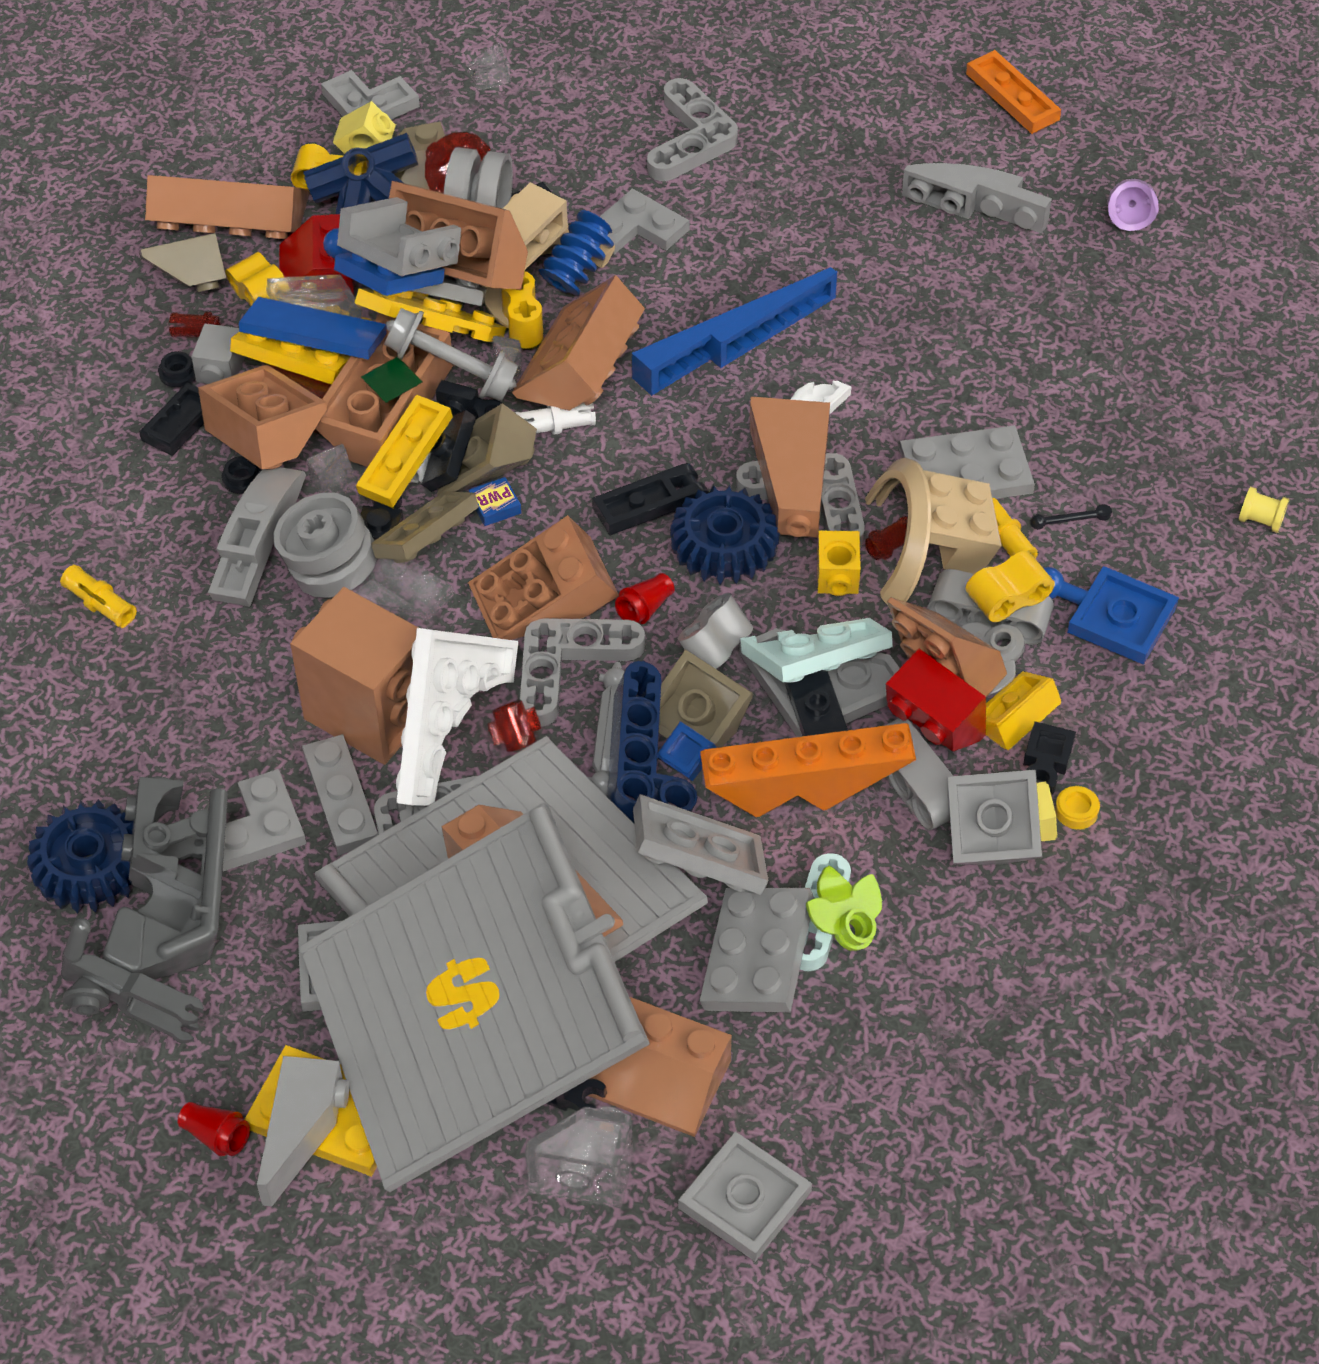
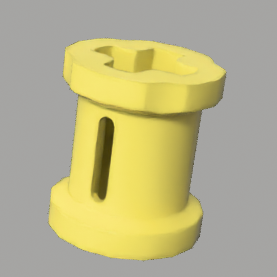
(1263, 509)

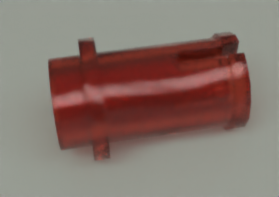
(193, 323)
(883, 543)

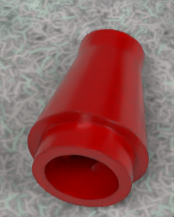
(644, 598)
(216, 1128)

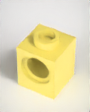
(363, 128)

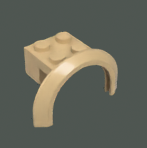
(541, 222)
(941, 512)

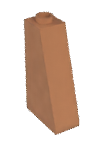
(792, 457)

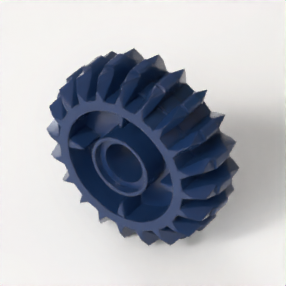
(724, 534)
(60, 860)

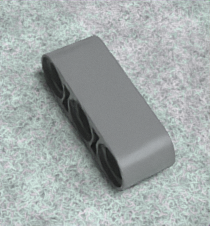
(955, 604)
(923, 783)

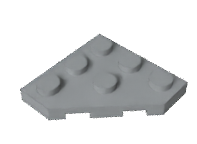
(857, 684)

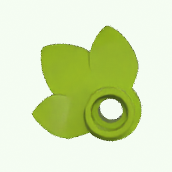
(845, 904)

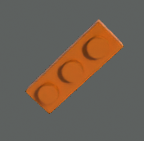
(1013, 91)

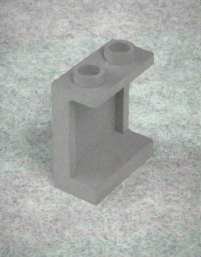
(381, 236)

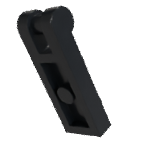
(647, 498)

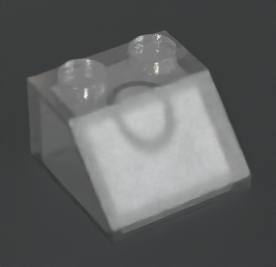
(583, 1157)

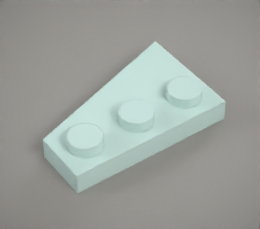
(803, 654)

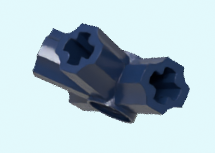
(339, 179)

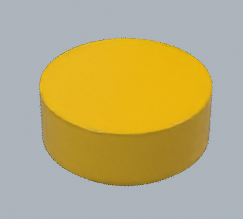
(1077, 807)

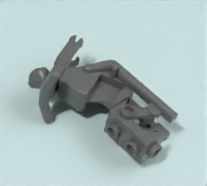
(168, 932)

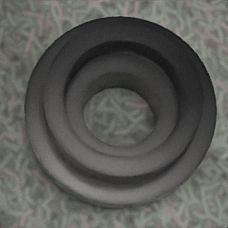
(176, 369)
(239, 474)

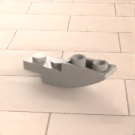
(967, 188)
(250, 535)

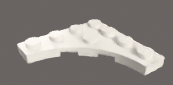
(443, 679)

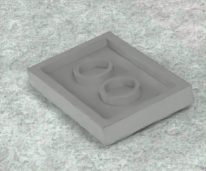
(979, 455)
(699, 845)
(757, 951)

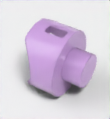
(1132, 205)

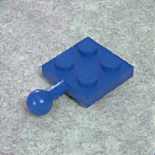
(375, 276)
(1117, 612)

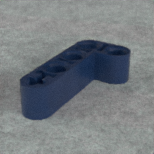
(641, 744)

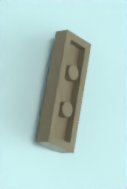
(424, 526)

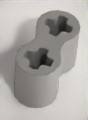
(716, 631)

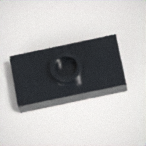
(175, 421)
(449, 452)
(816, 704)

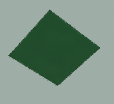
(391, 379)

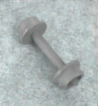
(497, 377)

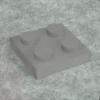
(745, 1196)

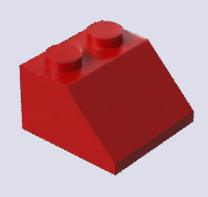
(304, 251)
(937, 702)

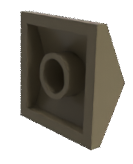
(702, 700)

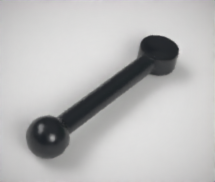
(1102, 512)

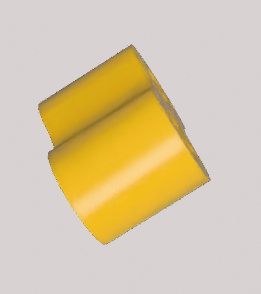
(250, 277)
(523, 313)
(1010, 586)

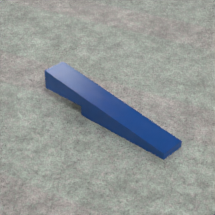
(731, 333)

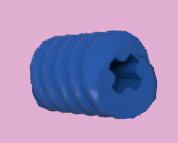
(576, 252)

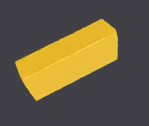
(1018, 705)

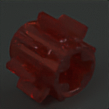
(514, 725)

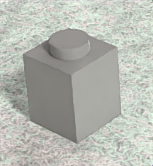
(212, 354)

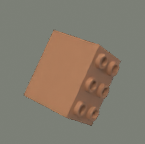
(356, 673)

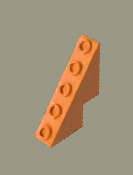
(815, 767)

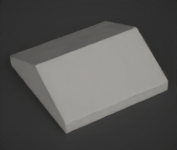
(994, 818)

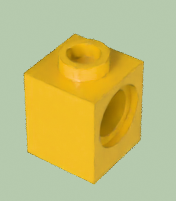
(838, 562)

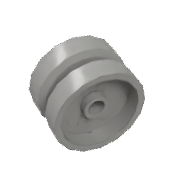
(480, 180)
(325, 544)

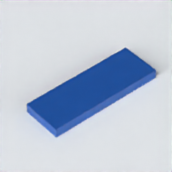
(313, 328)

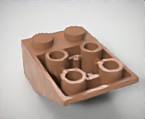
(545, 578)
(948, 644)

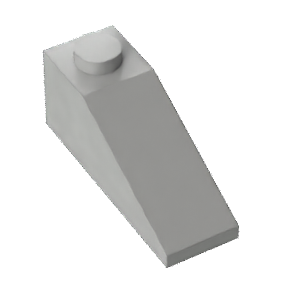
(300, 1120)

